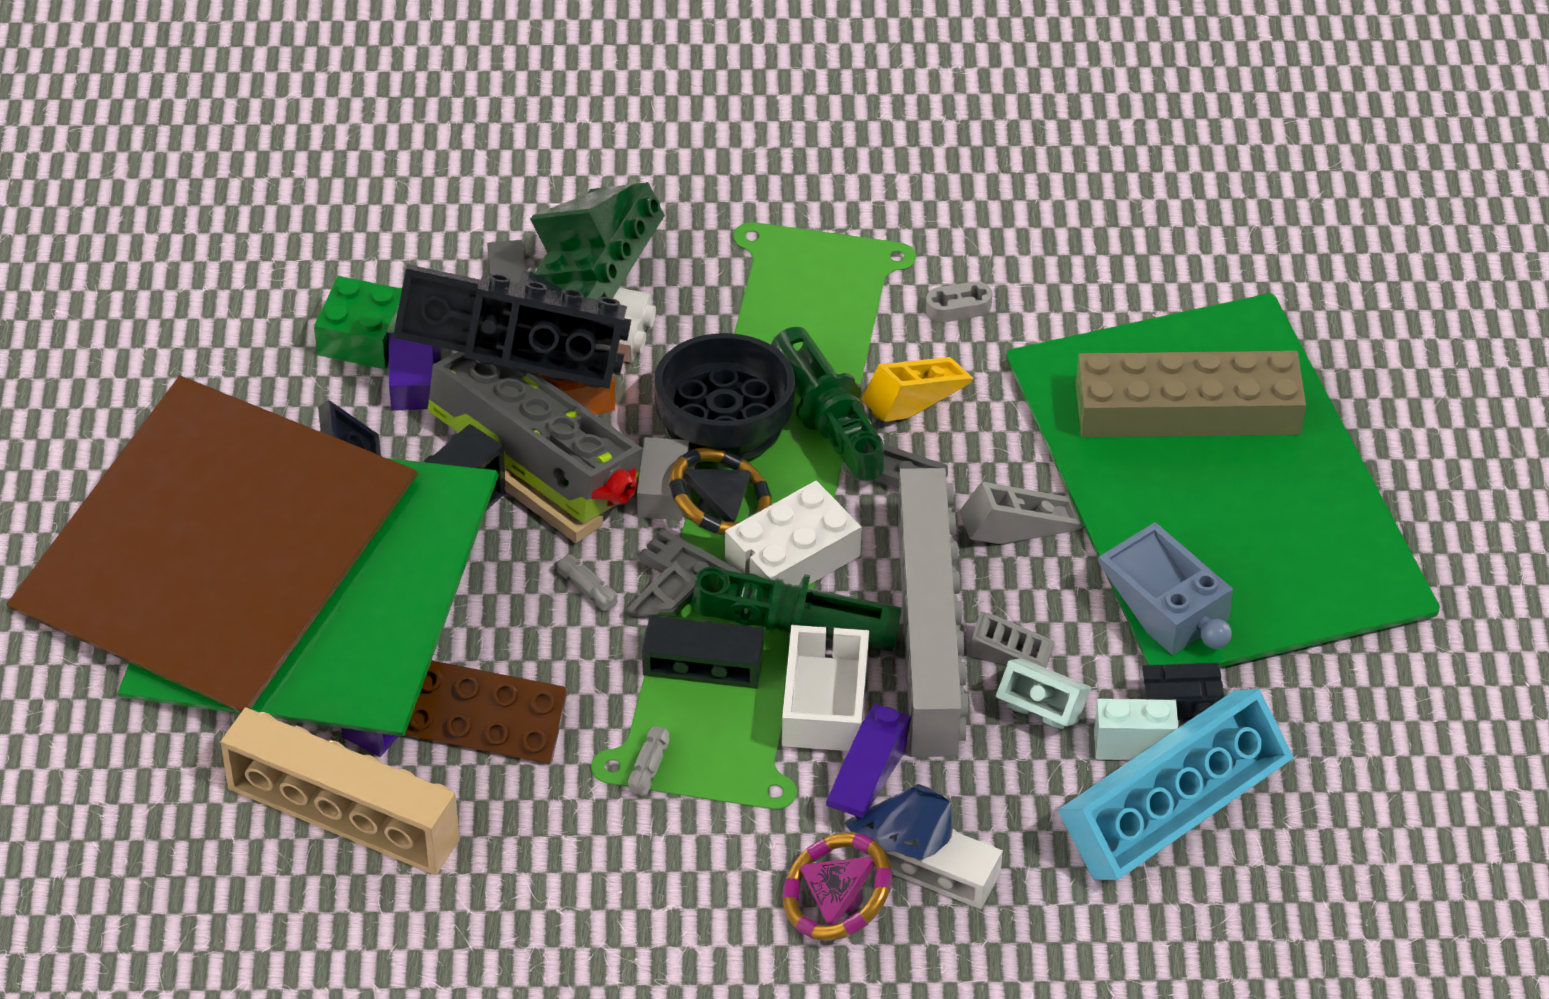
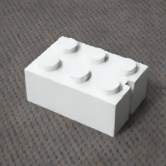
(795, 538)
(822, 693)

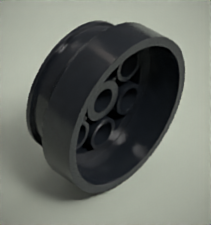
(725, 393)

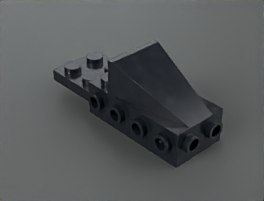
(515, 324)

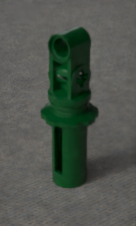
(832, 405)
(780, 605)

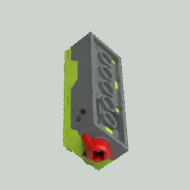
(544, 433)

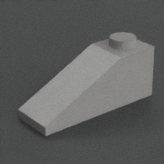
(1016, 514)

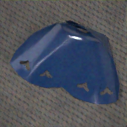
(915, 815)

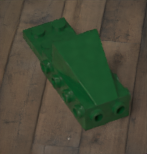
(597, 237)

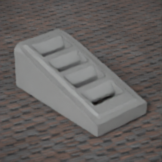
(1001, 629)

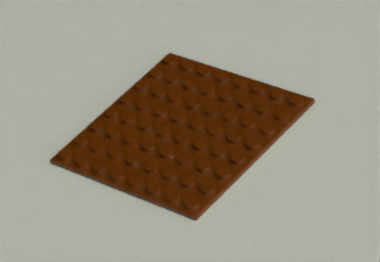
(212, 542)

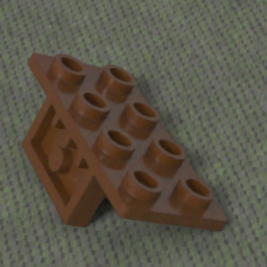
(489, 712)

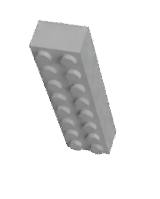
(931, 613)

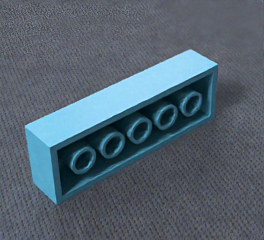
(1175, 784)

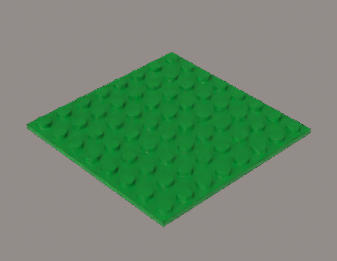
(382, 624)

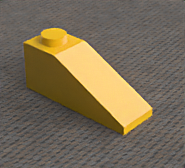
(911, 386)

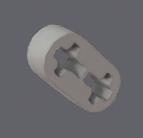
(958, 301)

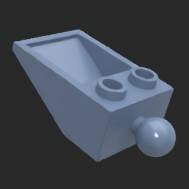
(1170, 590)

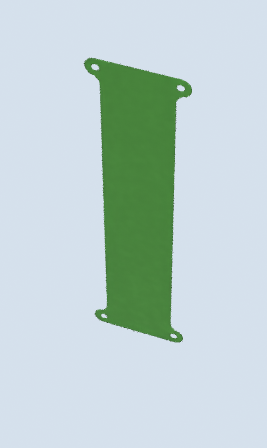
(729, 734)

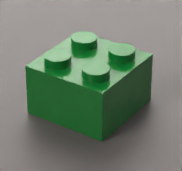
(357, 322)

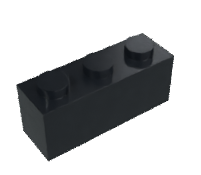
(703, 651)

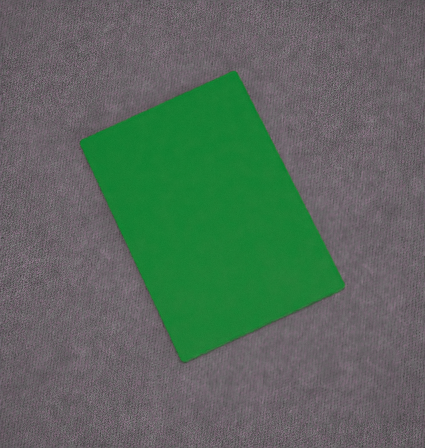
(1269, 514)

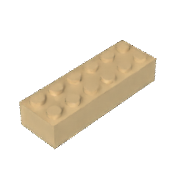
(341, 790)

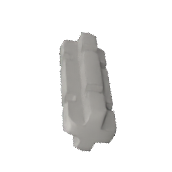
(587, 582)
(648, 760)

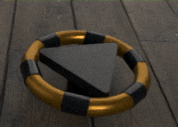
(719, 488)

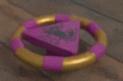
(838, 886)

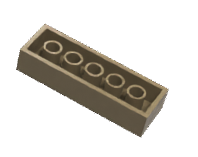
(1190, 394)

